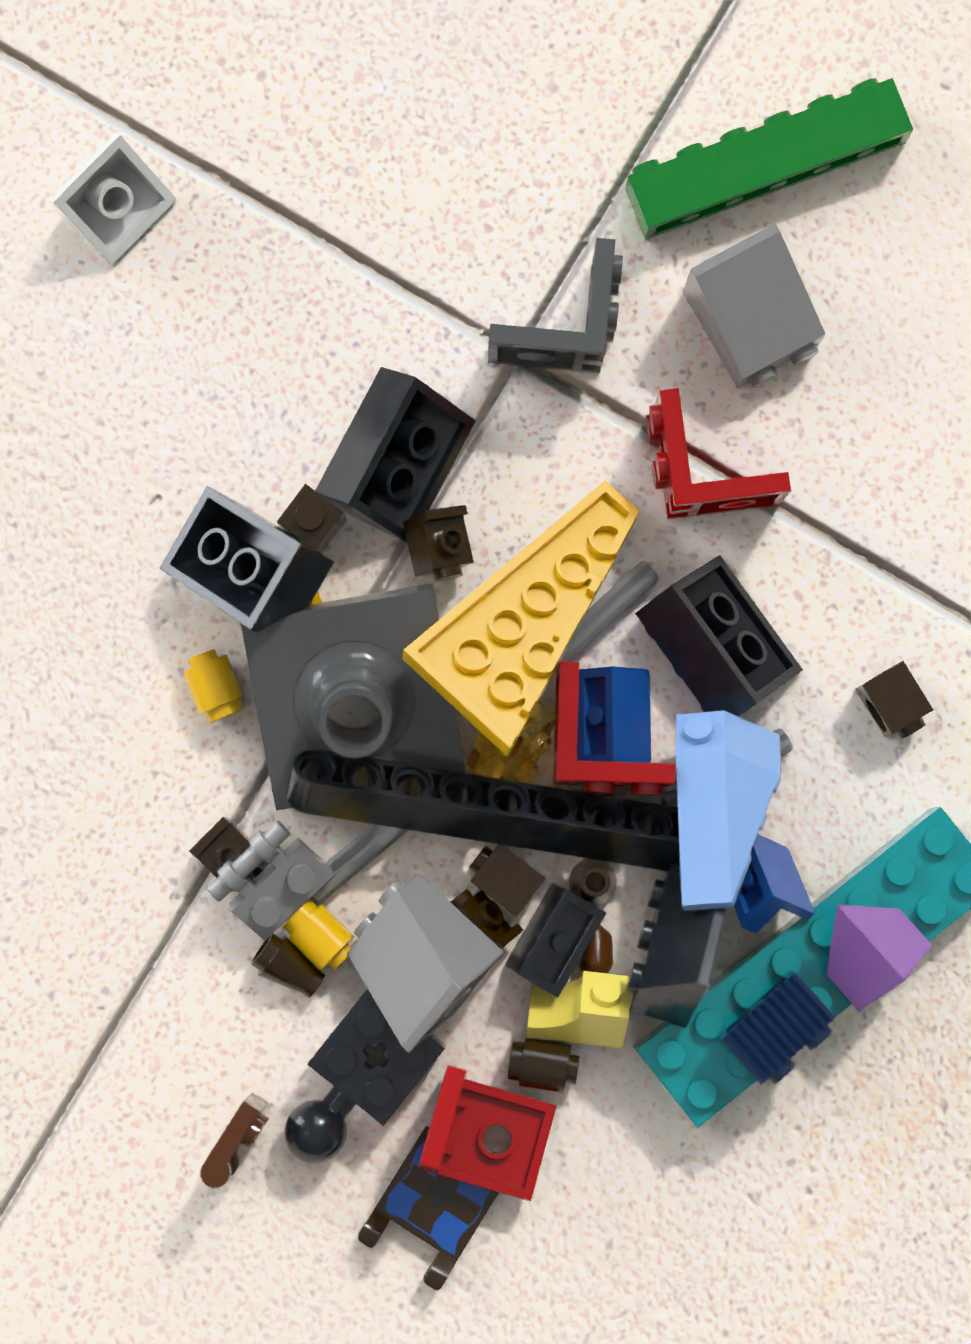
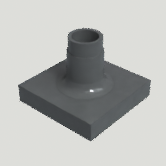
(341, 652)

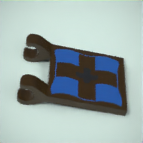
(432, 1209)

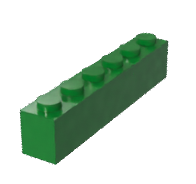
(768, 157)

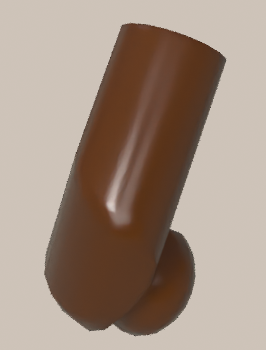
(598, 953)

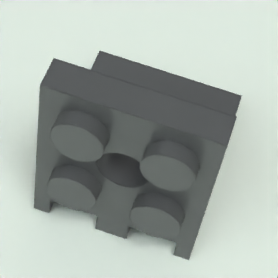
(568, 348)

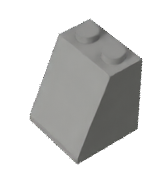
(755, 308)
(420, 959)

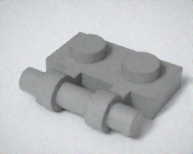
(279, 888)

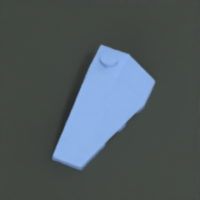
(723, 793)

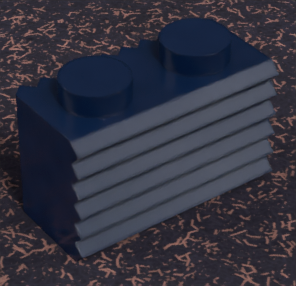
(777, 1029)

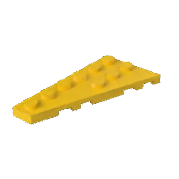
(512, 631)

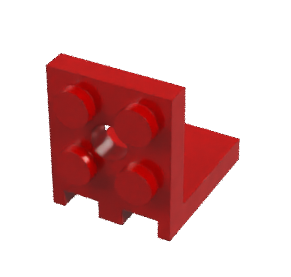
(673, 475)
(596, 776)
(457, 1129)

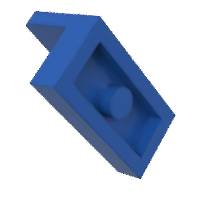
(614, 715)
(770, 886)

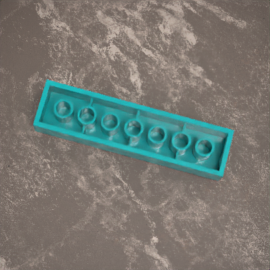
(917, 871)

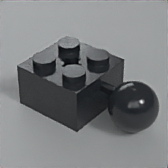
(317, 1127)

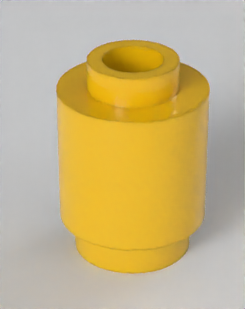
(213, 685)
(319, 936)

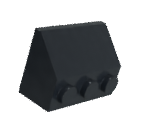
(395, 452)
(244, 562)
(718, 640)
(676, 954)

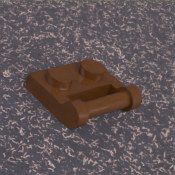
(242, 1129)

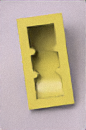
(586, 1012)

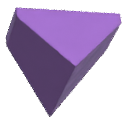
(872, 952)

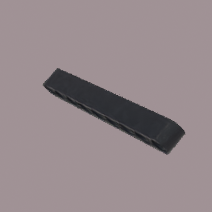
(484, 809)

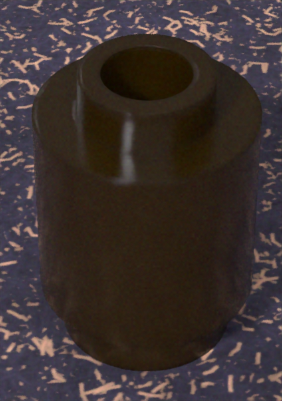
(543, 1065)

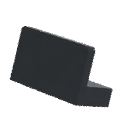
(555, 939)

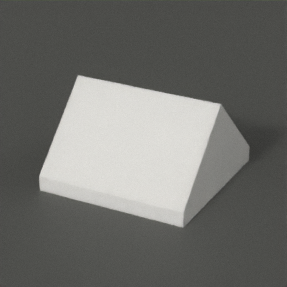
(112, 199)

